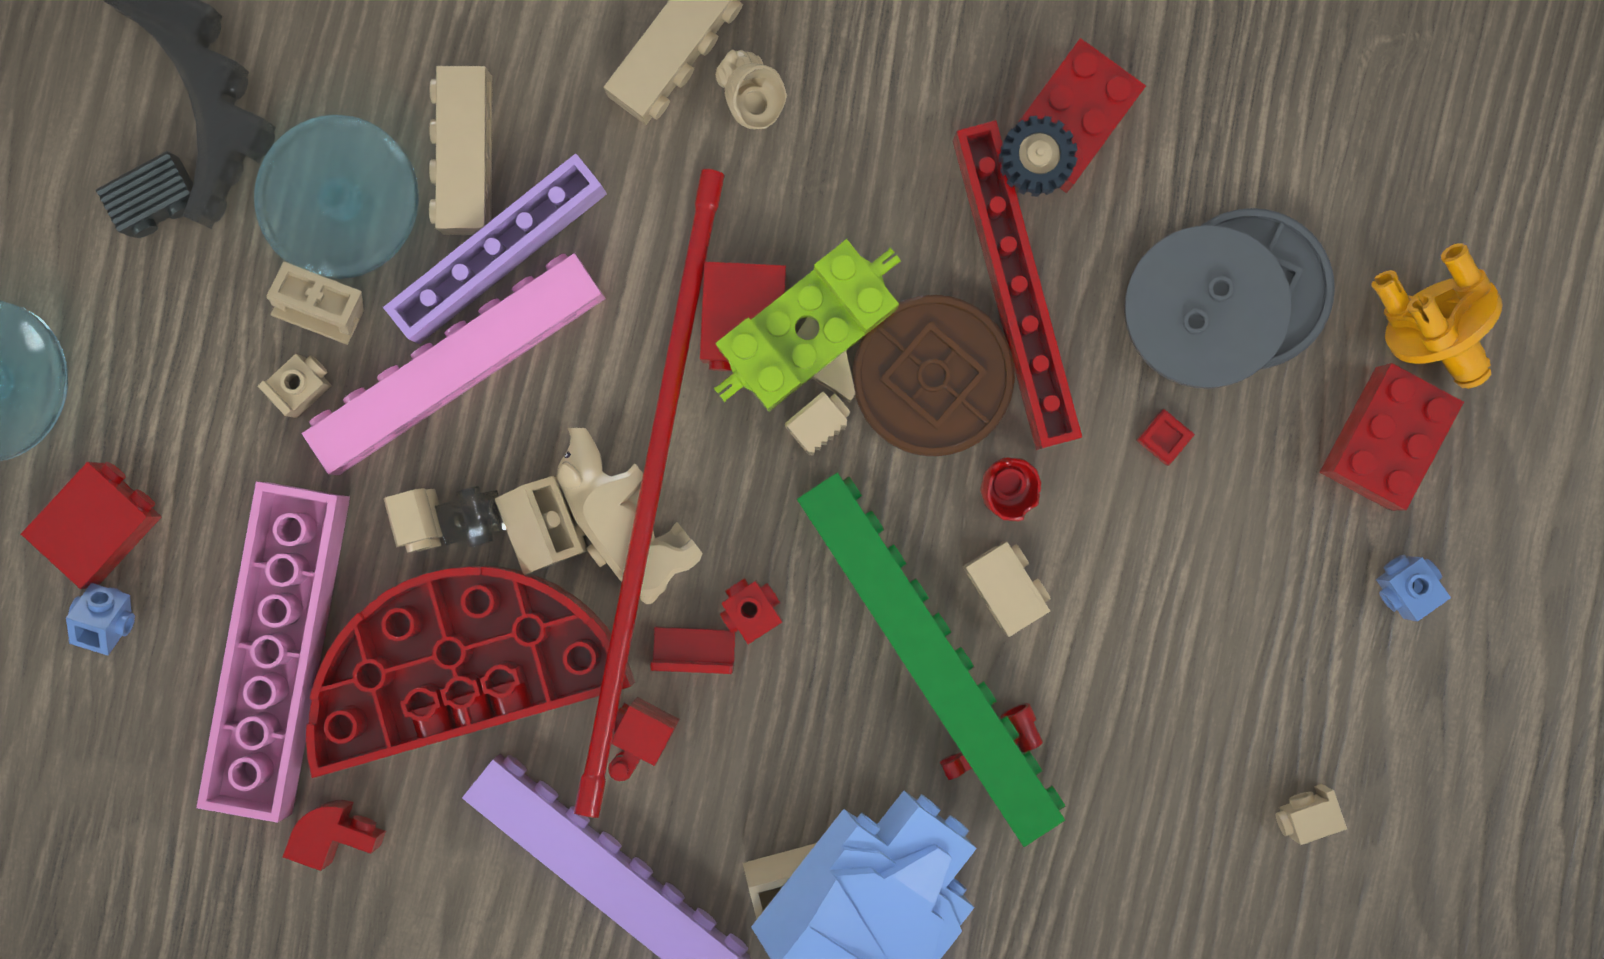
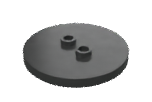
(1304, 266)
(1207, 306)

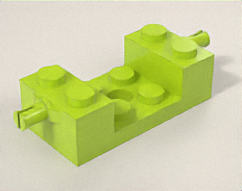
(845, 300)

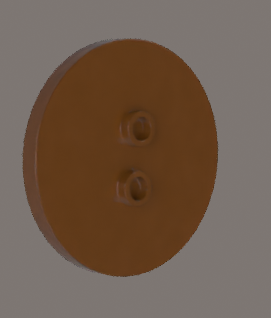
(934, 376)

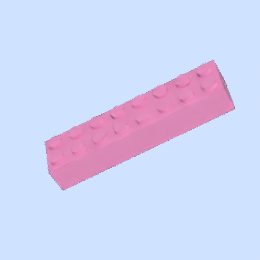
(273, 651)

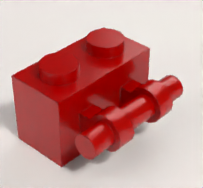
(641, 734)

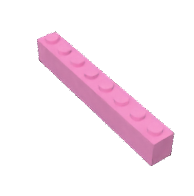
(452, 365)

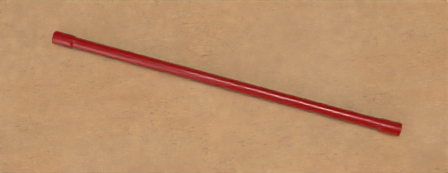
(593, 779)

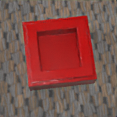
(1165, 437)

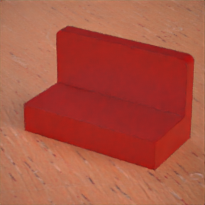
(693, 650)

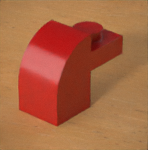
(322, 829)

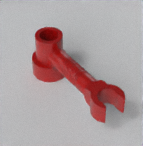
(1022, 719)

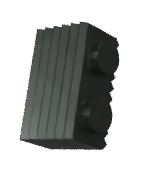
(147, 195)

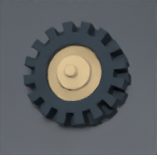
(1037, 156)

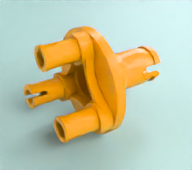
(1443, 318)

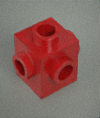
(755, 625)

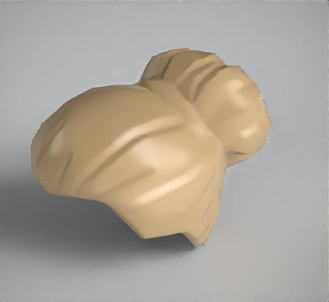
(751, 89)

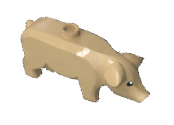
(606, 514)

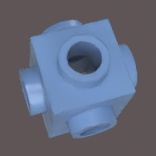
(1412, 587)
(99, 618)

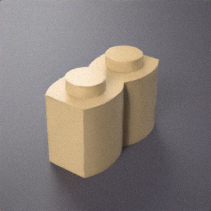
(414, 519)

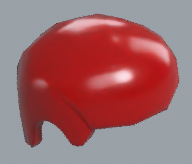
(1011, 488)

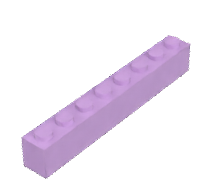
(597, 866)

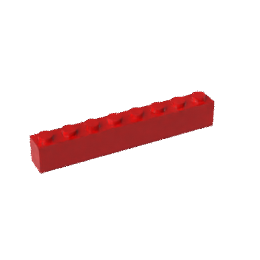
(1016, 287)

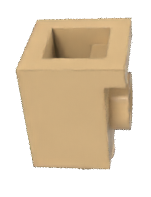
(311, 387)
(1311, 816)

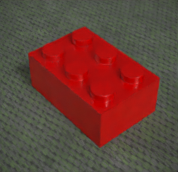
(1089, 98)
(1391, 437)

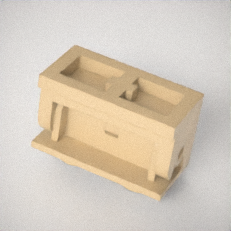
(315, 303)
(1007, 588)

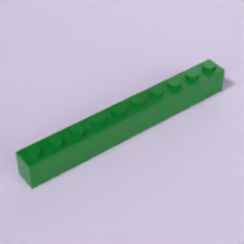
(932, 660)

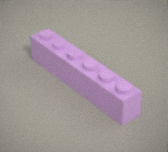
(495, 250)

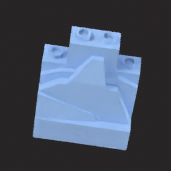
(874, 889)

